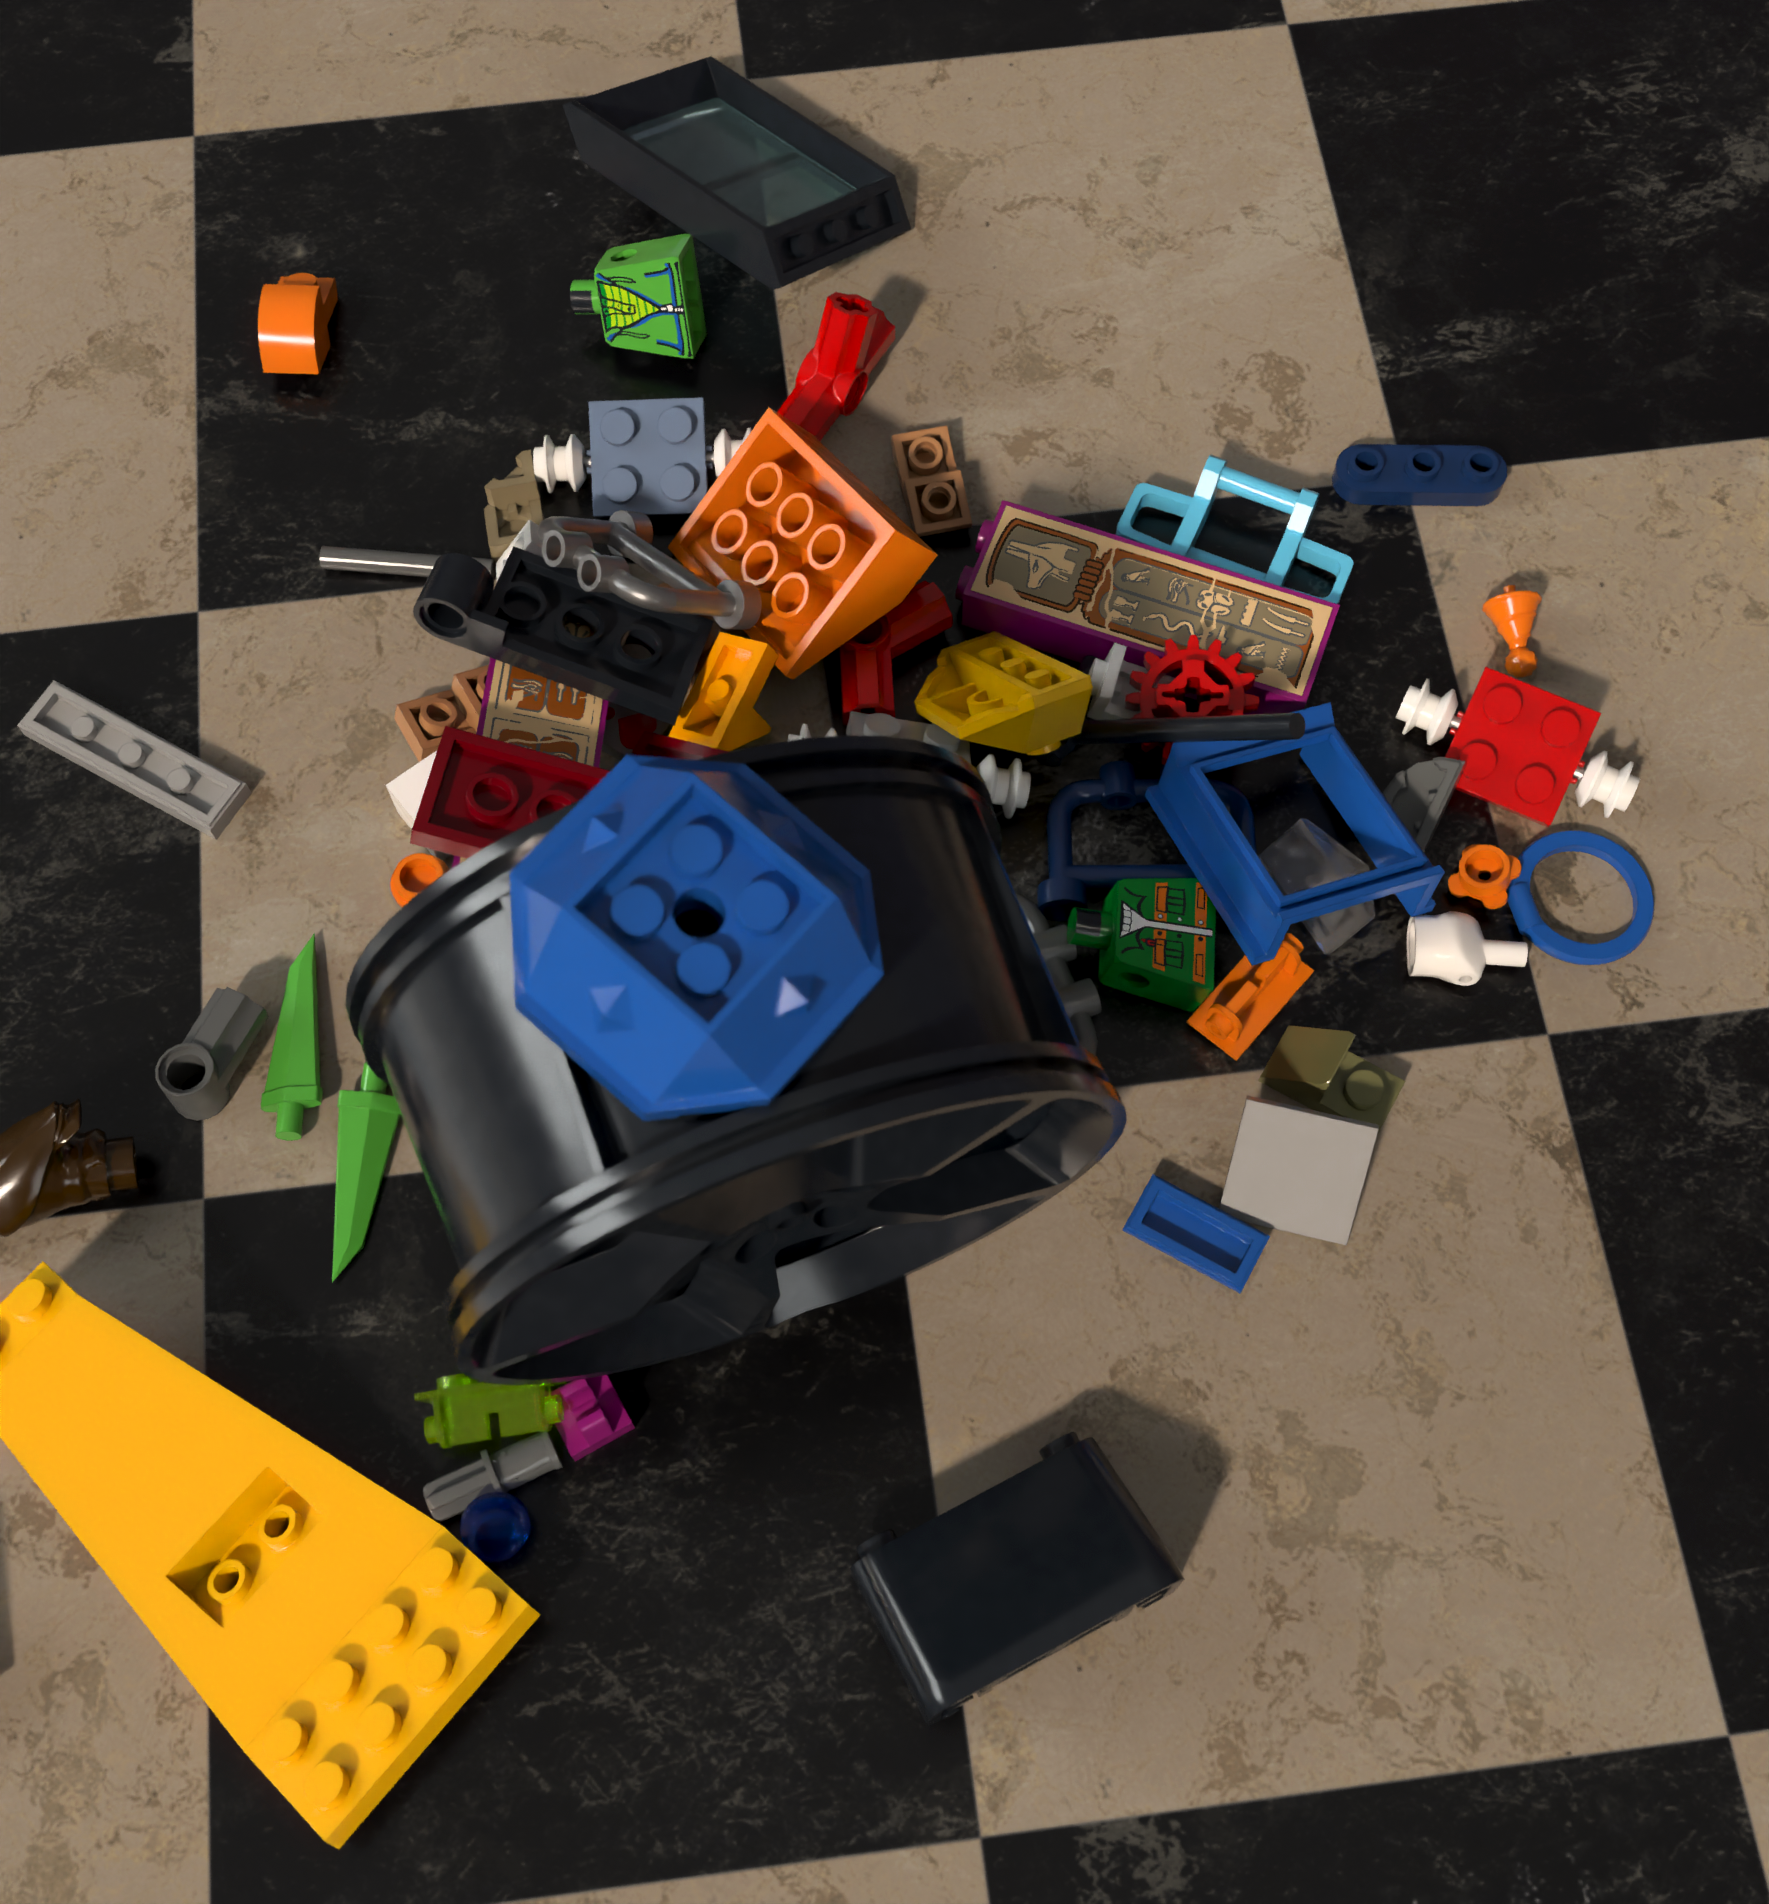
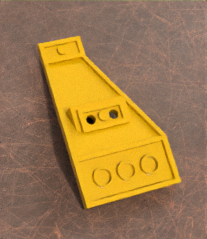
(340, 1632)

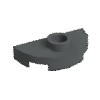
(1423, 794)

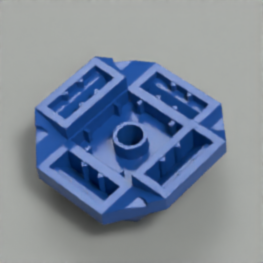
(677, 1016)

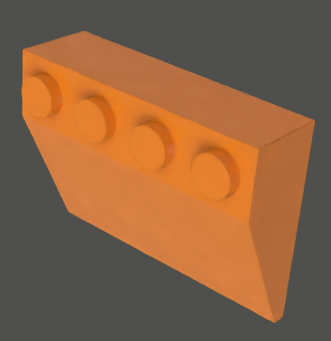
(806, 538)

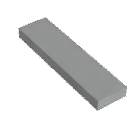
(135, 759)

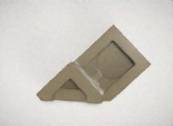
(512, 505)

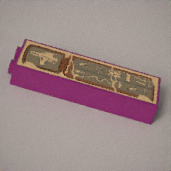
(1087, 589)

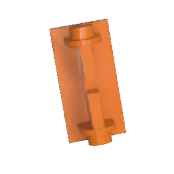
(1251, 998)

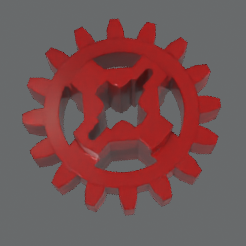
(1168, 698)

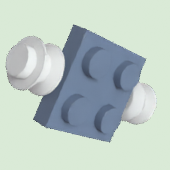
(640, 457)

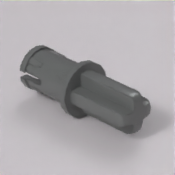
(491, 1473)

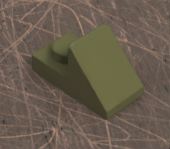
(1327, 1078)

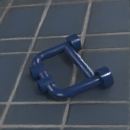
(1115, 791)

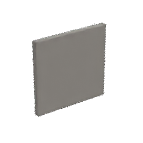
(1298, 1169)

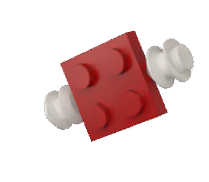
(1520, 746)

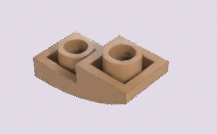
(930, 481)
(426, 717)

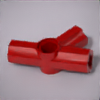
(838, 367)
(868, 667)

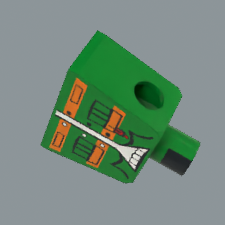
(1152, 939)

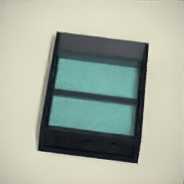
(738, 170)

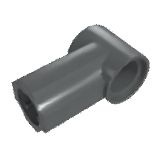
(213, 1049)

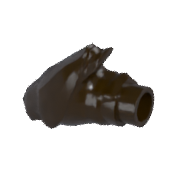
(56, 1167)

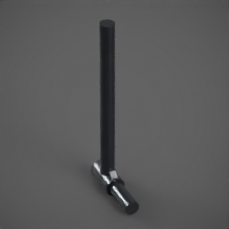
(1177, 729)

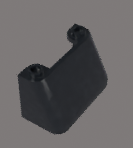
(1012, 1576)

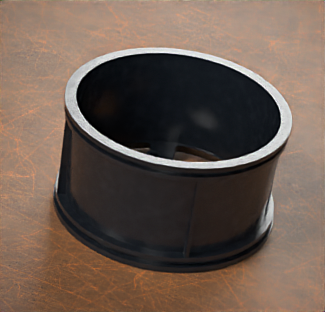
(899, 1143)

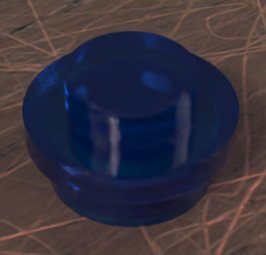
(495, 1526)

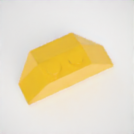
(1005, 695)

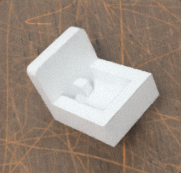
(1111, 684)

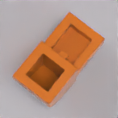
(295, 323)

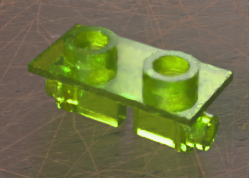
(464, 1408)

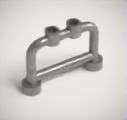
(629, 534)

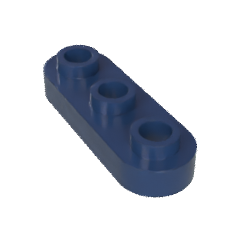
(1398, 482)

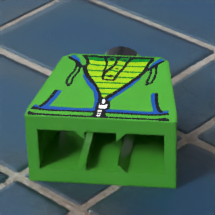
(647, 297)

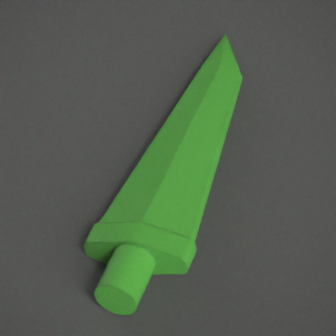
(295, 1060)
(363, 1146)

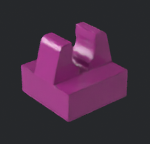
(591, 1415)

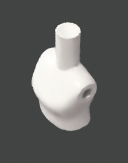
(1455, 950)

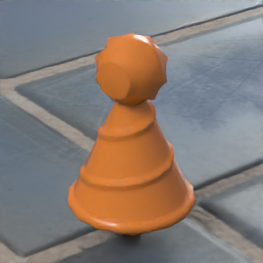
(1513, 617)

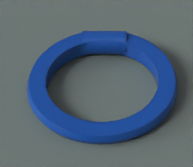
(1547, 940)

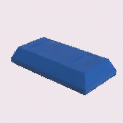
(1196, 1233)

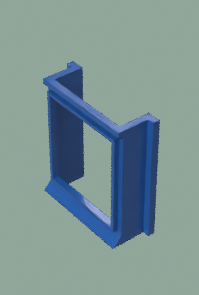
(1232, 870)

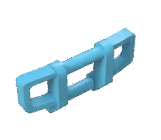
(1197, 508)

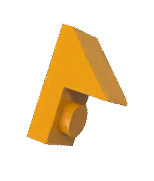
(723, 696)

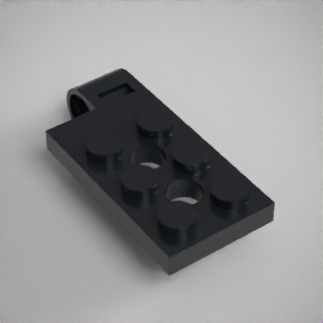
(525, 628)

